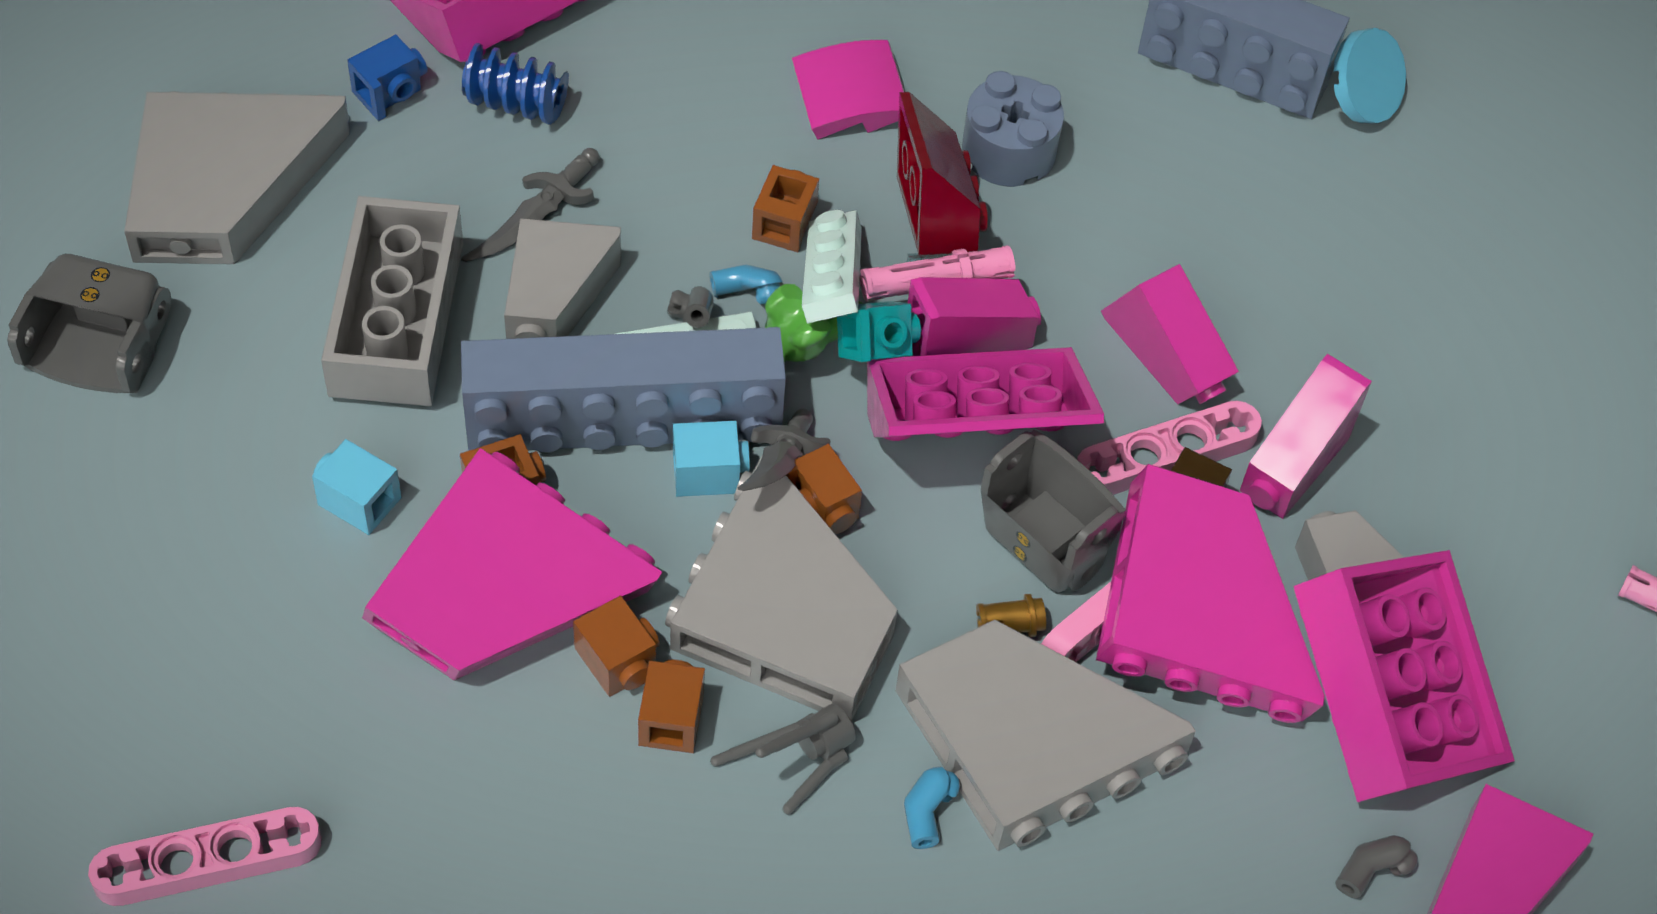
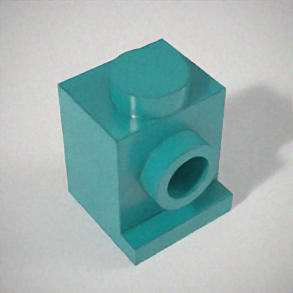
(878, 331)

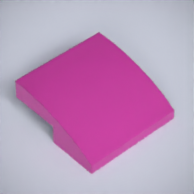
(849, 86)

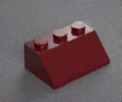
(936, 182)

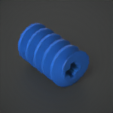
(513, 86)

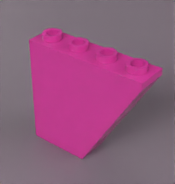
(501, 571)
(1204, 600)

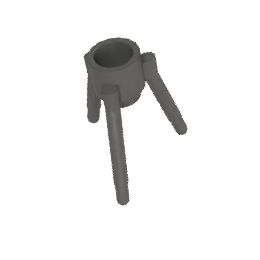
(818, 735)

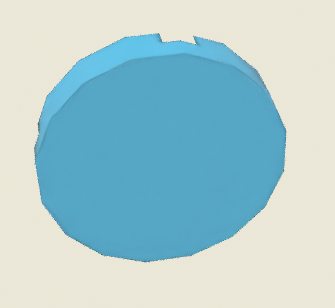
(1370, 75)

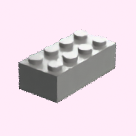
(393, 301)

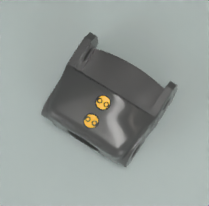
(90, 324)
(1049, 511)

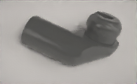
(692, 308)
(1388, 852)

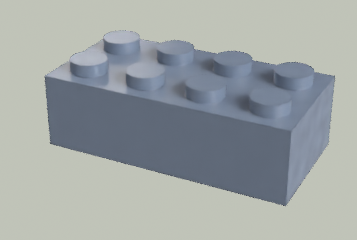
(1255, 47)

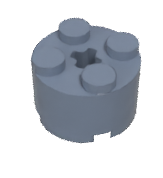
(1012, 128)

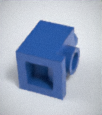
(386, 75)

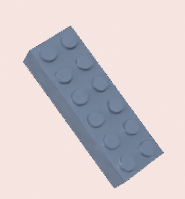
(620, 386)

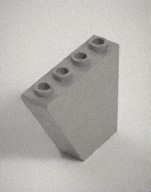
(223, 169)
(784, 603)
(1034, 730)

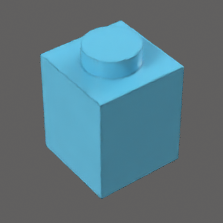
(708, 458)
(356, 486)

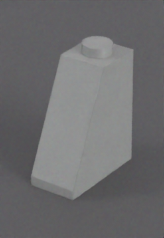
(558, 275)
(1340, 541)

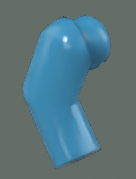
(745, 278)
(923, 799)

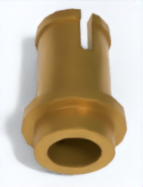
(1021, 615)

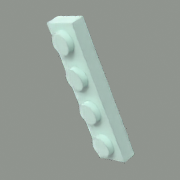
(832, 266)

